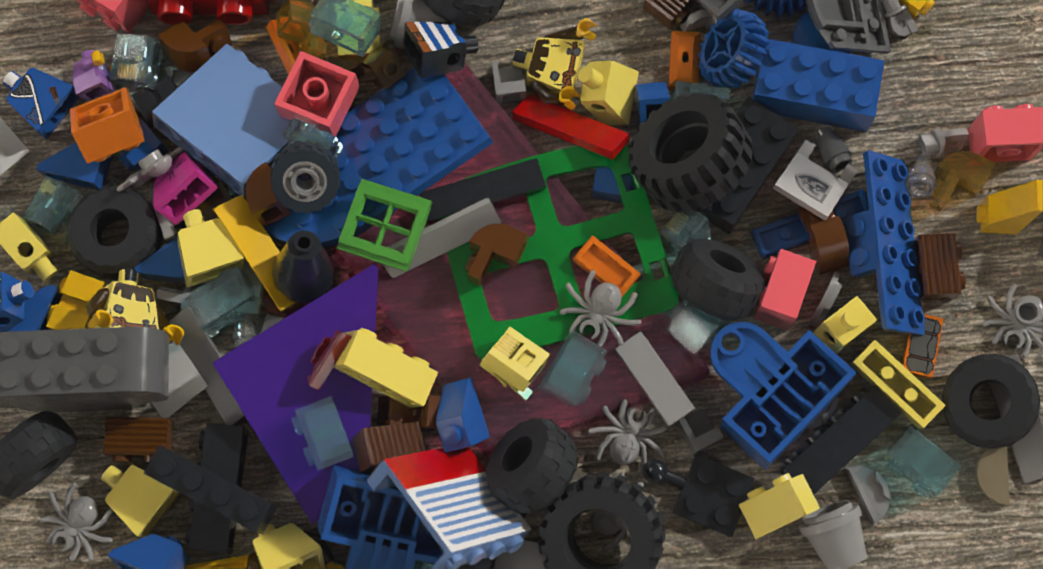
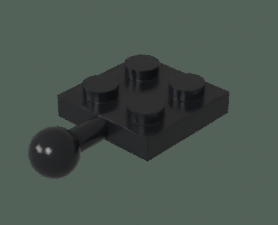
(707, 494)

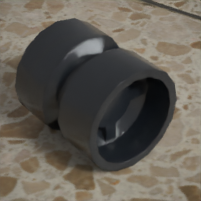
(149, 99)

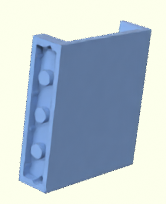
(225, 117)

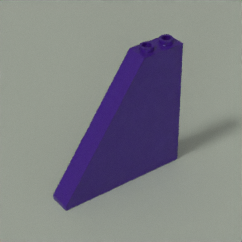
(272, 382)

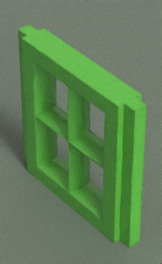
(375, 251)

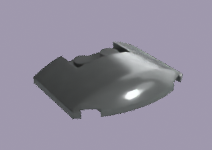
(851, 24)

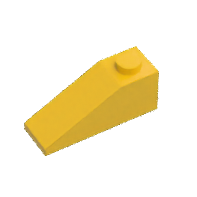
(1011, 209)

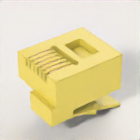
(515, 362)

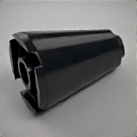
(303, 268)

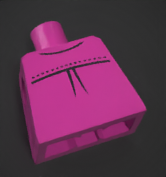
(182, 188)

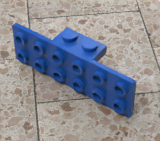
(884, 244)

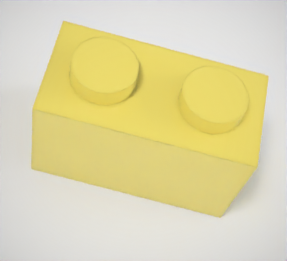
(778, 506)

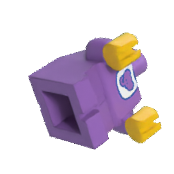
(91, 76)

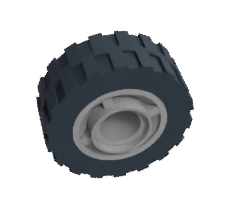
(300, 194)

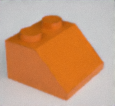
(106, 126)

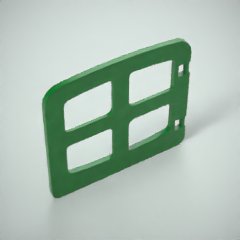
(553, 245)

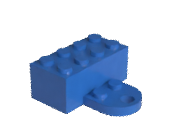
(818, 83)
(777, 387)
(375, 524)

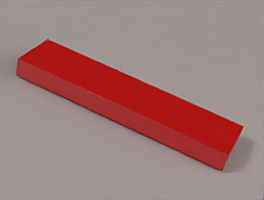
(571, 126)

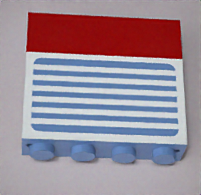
(454, 504)

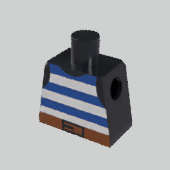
(437, 47)

